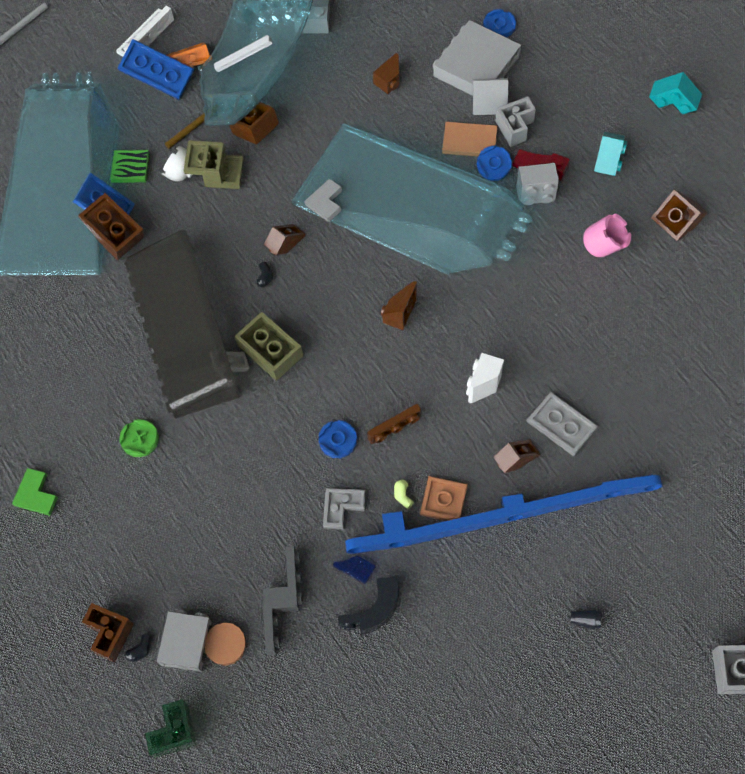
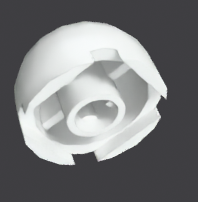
(175, 166)

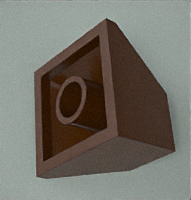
(679, 215)
(400, 307)

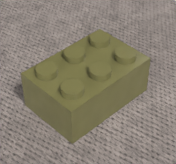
(269, 346)

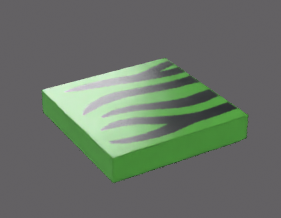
(129, 166)

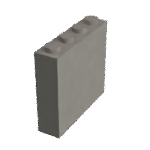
(475, 55)

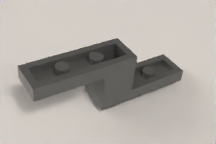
(281, 600)

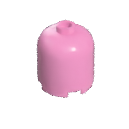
(606, 236)

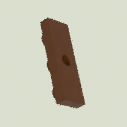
(394, 424)

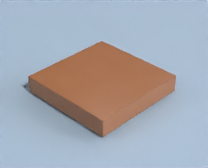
(443, 499)

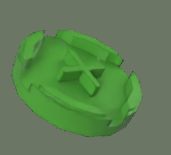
(139, 438)

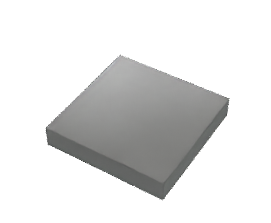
(489, 95)

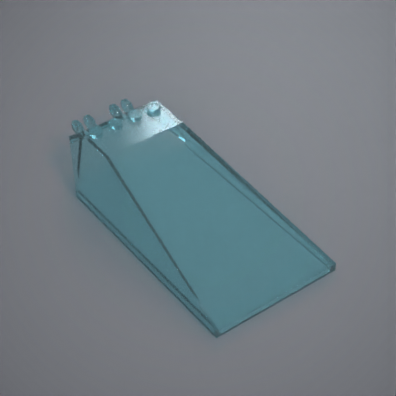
(57, 143)
(416, 202)

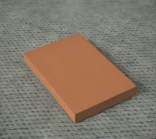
(468, 138)

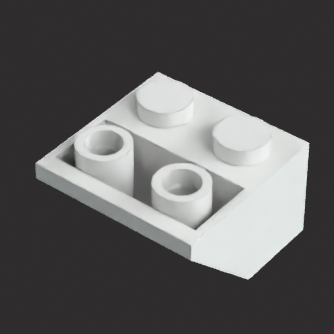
(485, 377)

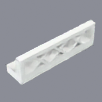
(149, 29)

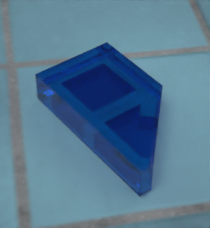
(356, 568)

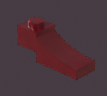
(526, 158)

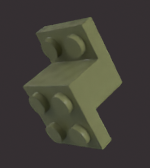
(213, 164)

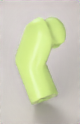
(400, 494)

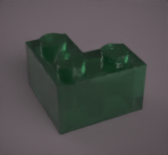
(177, 733)

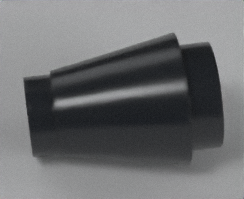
(587, 618)

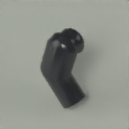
(266, 275)
(139, 651)

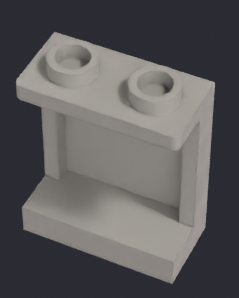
(184, 640)

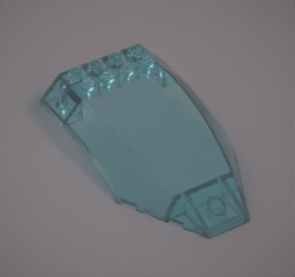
(241, 87)

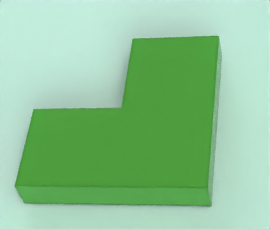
(30, 495)

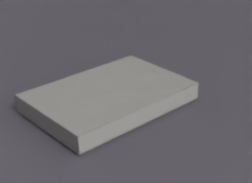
(562, 424)

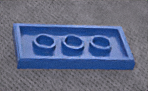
(155, 69)

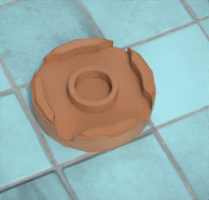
(225, 644)

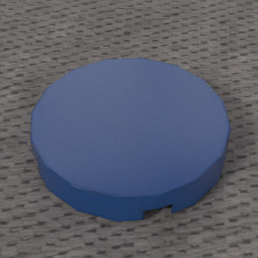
(500, 22)
(494, 163)
(337, 439)

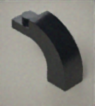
(379, 613)

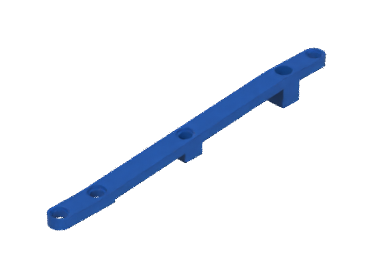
(512, 509)

